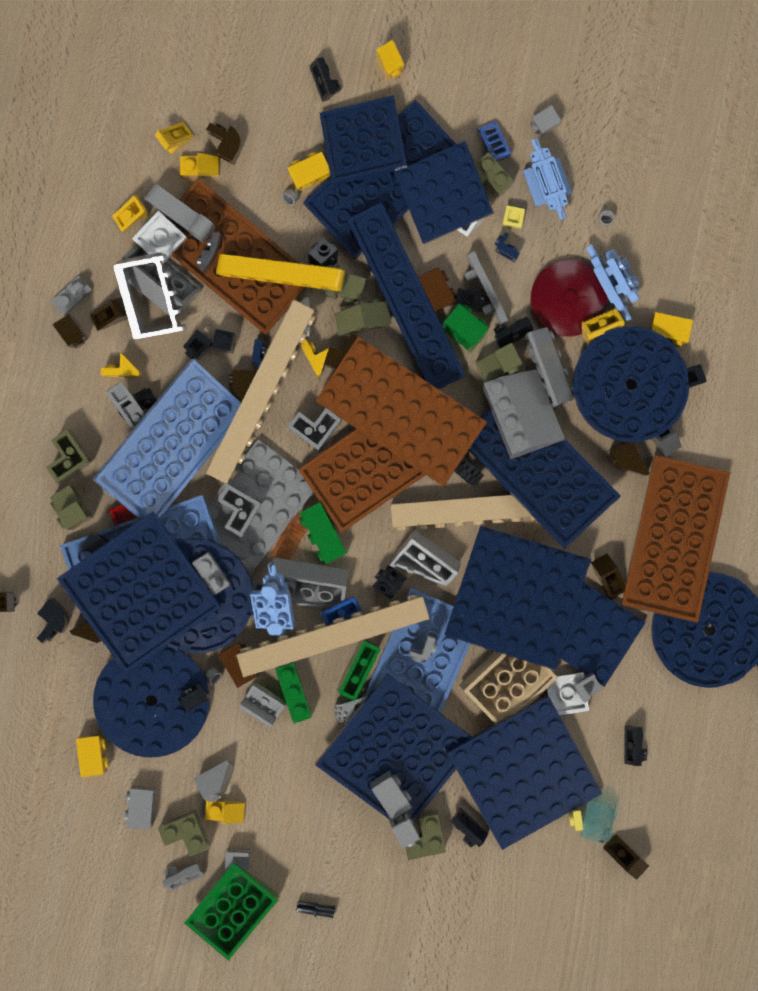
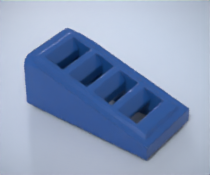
(499, 156)

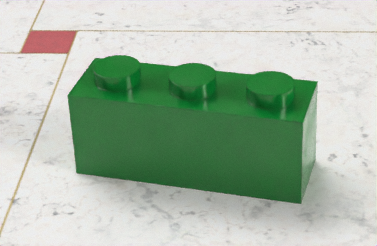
(322, 533)
(358, 669)
(293, 692)

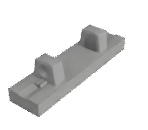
(494, 304)
(120, 396)

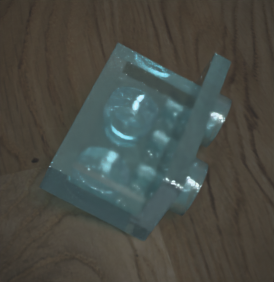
(598, 821)

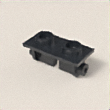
(144, 398)

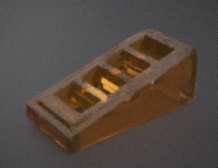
(297, 530)

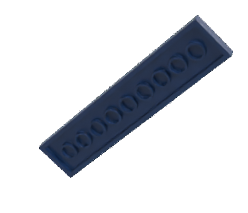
(406, 297)

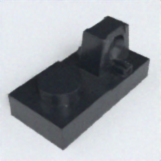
(321, 75)
(514, 333)
(633, 750)
(470, 828)

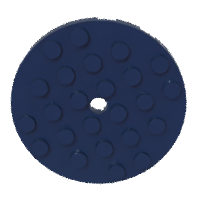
(602, 388)
(230, 619)
(717, 657)
(147, 728)

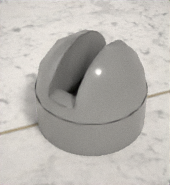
(290, 197)
(606, 222)
(213, 676)

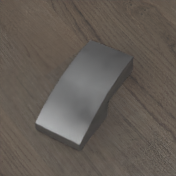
(207, 258)

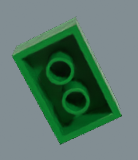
(465, 327)

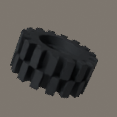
(469, 472)

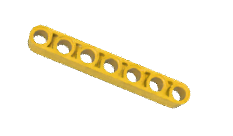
(280, 272)

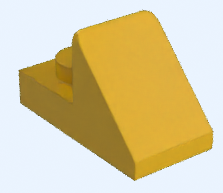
(174, 136)
(199, 165)
(130, 213)
(316, 361)
(126, 369)
(225, 811)

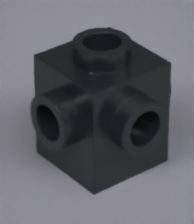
(323, 254)
(389, 581)

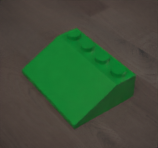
(232, 910)

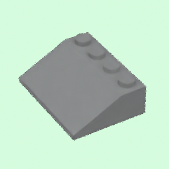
(522, 412)

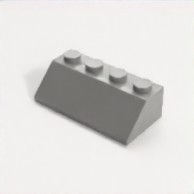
(147, 280)
(547, 362)
(312, 583)

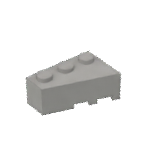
(425, 558)

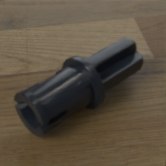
(315, 909)

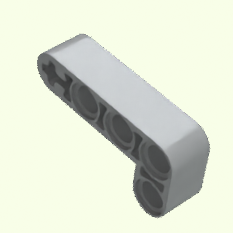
(180, 213)

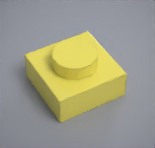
(513, 217)
(575, 819)

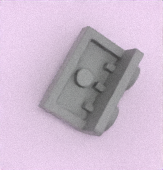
(429, 647)
(262, 704)

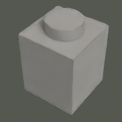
(545, 121)

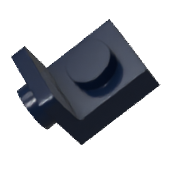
(507, 251)
(258, 351)

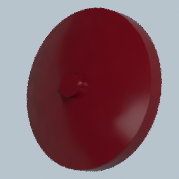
(566, 297)

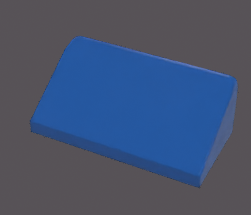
(342, 609)

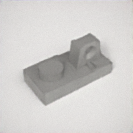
(71, 295)
(211, 573)
(177, 879)

